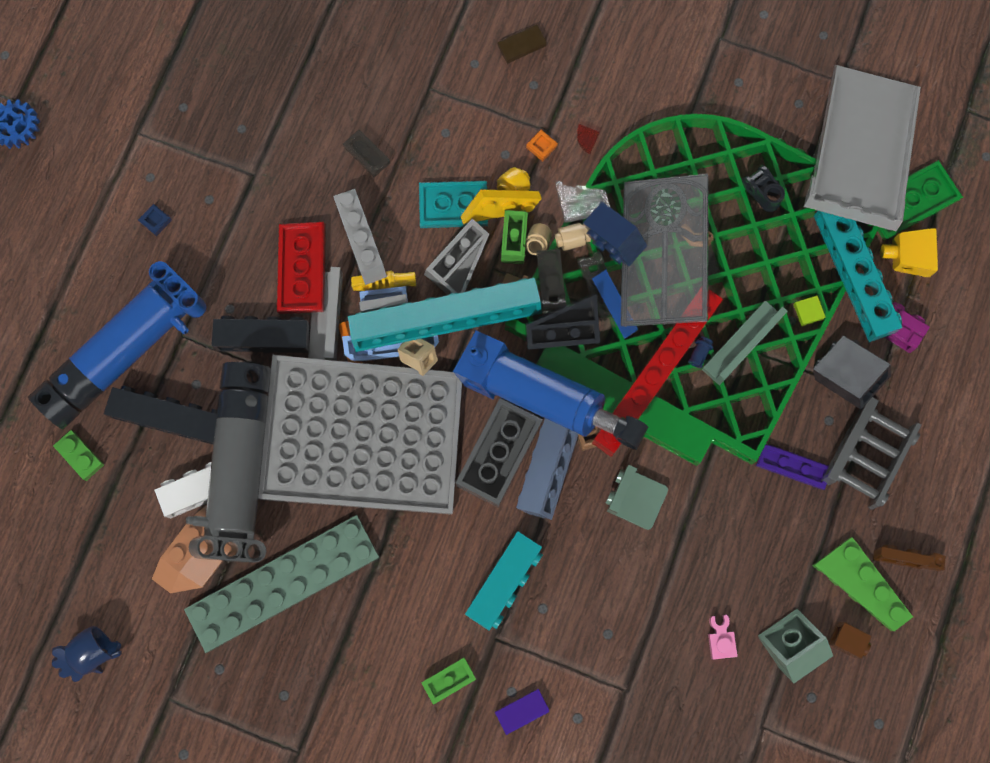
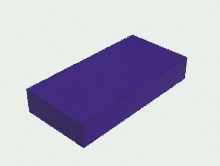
(522, 711)

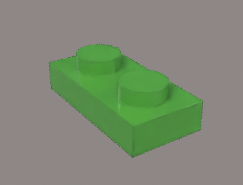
(78, 455)
(448, 681)

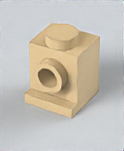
(418, 355)

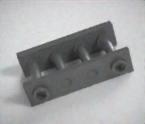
(847, 452)

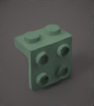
(636, 498)

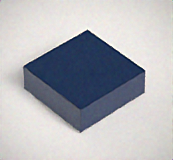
(155, 220)

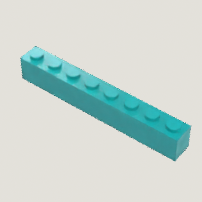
(444, 314)

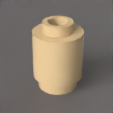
(572, 236)
(538, 238)

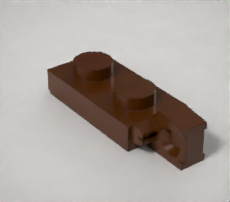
(909, 558)

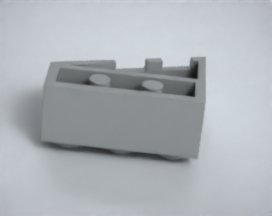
(456, 263)

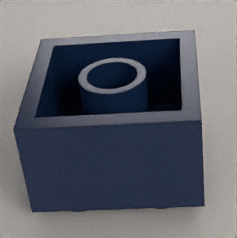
(614, 234)

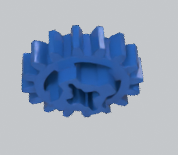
(17, 125)

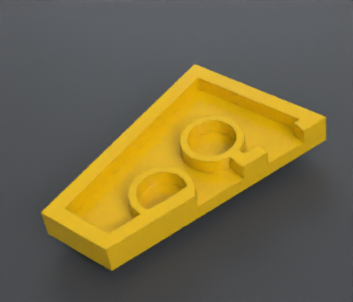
(494, 203)

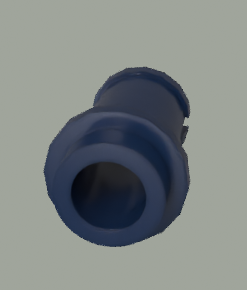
(700, 352)

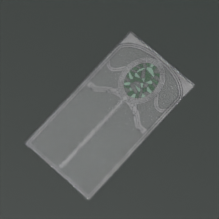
(672, 272)

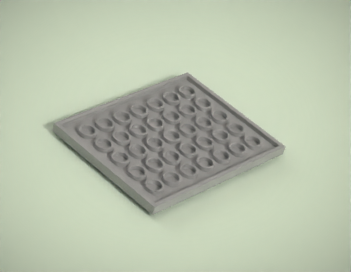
(360, 435)

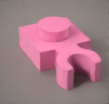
(722, 642)

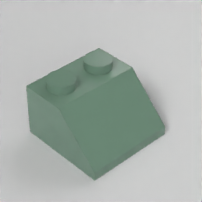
(796, 645)

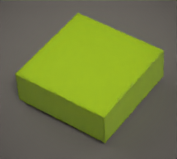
(809, 310)

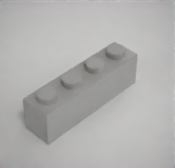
(360, 236)

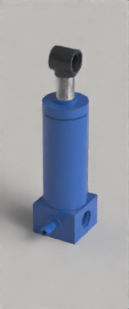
(494, 370)

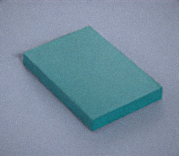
(445, 202)

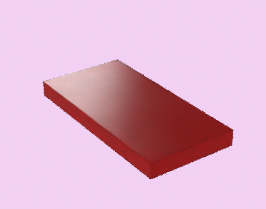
(301, 268)

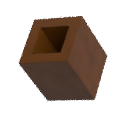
(850, 640)

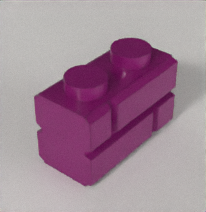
(912, 332)

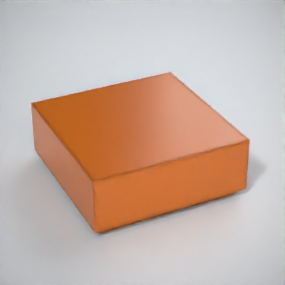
(541, 145)

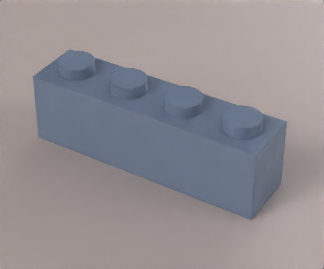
(547, 470)

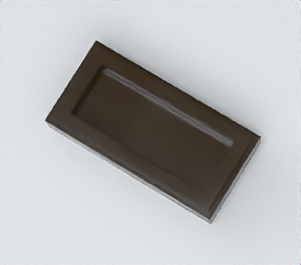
(522, 44)

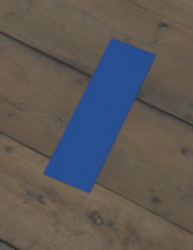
(612, 300)

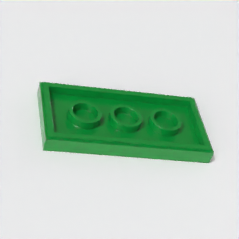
(926, 195)

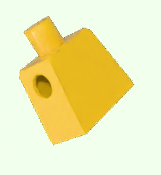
(913, 252)

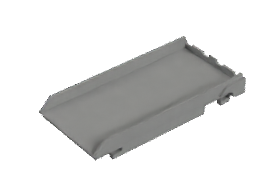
(865, 149)

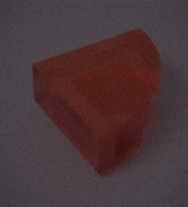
(586, 138)

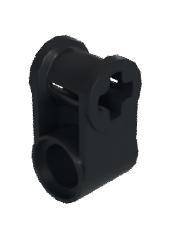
(764, 184)

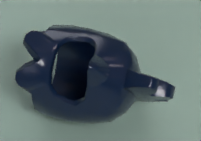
(84, 654)

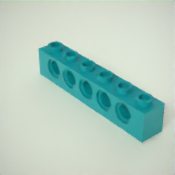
(854, 282)

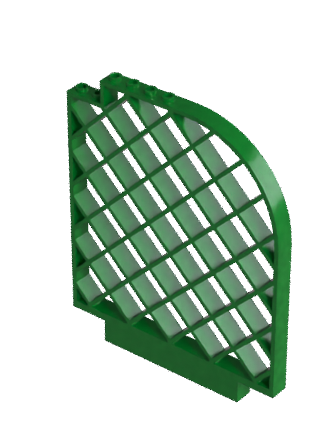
(673, 426)

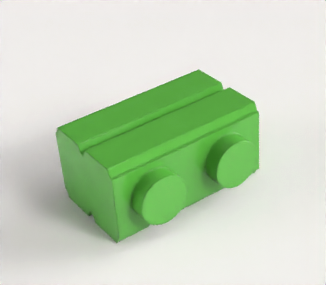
(514, 237)

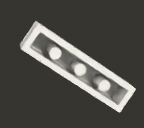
(185, 493)

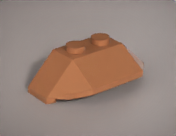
(179, 569)

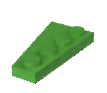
(858, 577)

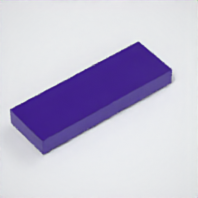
(792, 466)

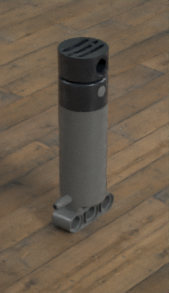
(235, 466)

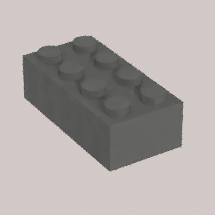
(499, 452)

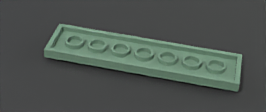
(281, 584)

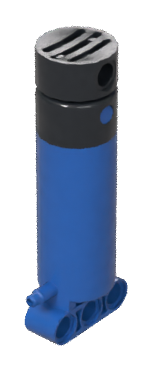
(117, 345)

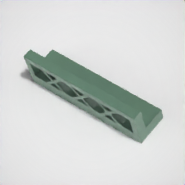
(743, 342)

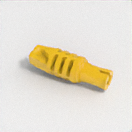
(391, 281)

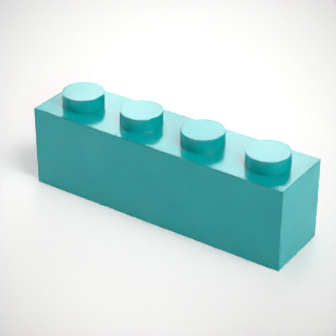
(503, 581)

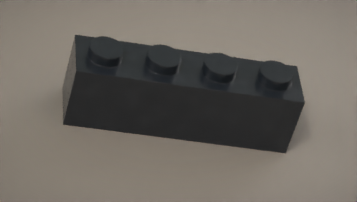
(261, 335)

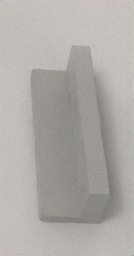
(325, 324)

